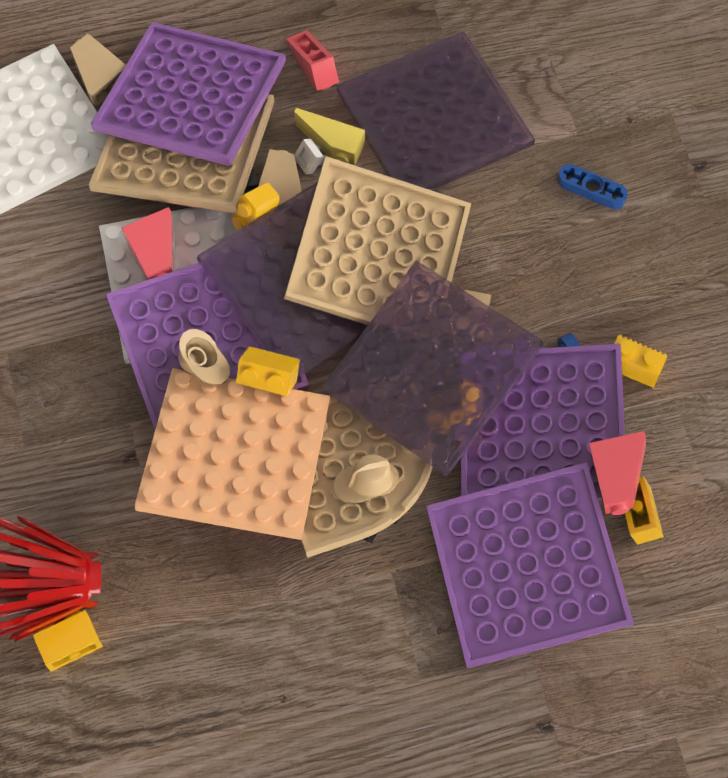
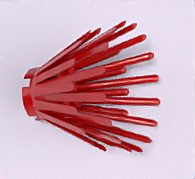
(60, 581)

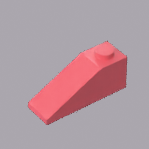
(314, 60)

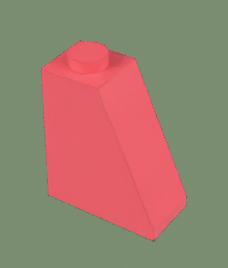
(152, 243)
(618, 470)

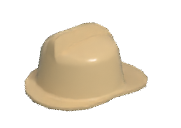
(202, 357)
(366, 479)

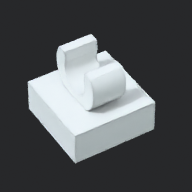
(309, 156)

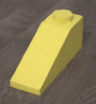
(334, 137)

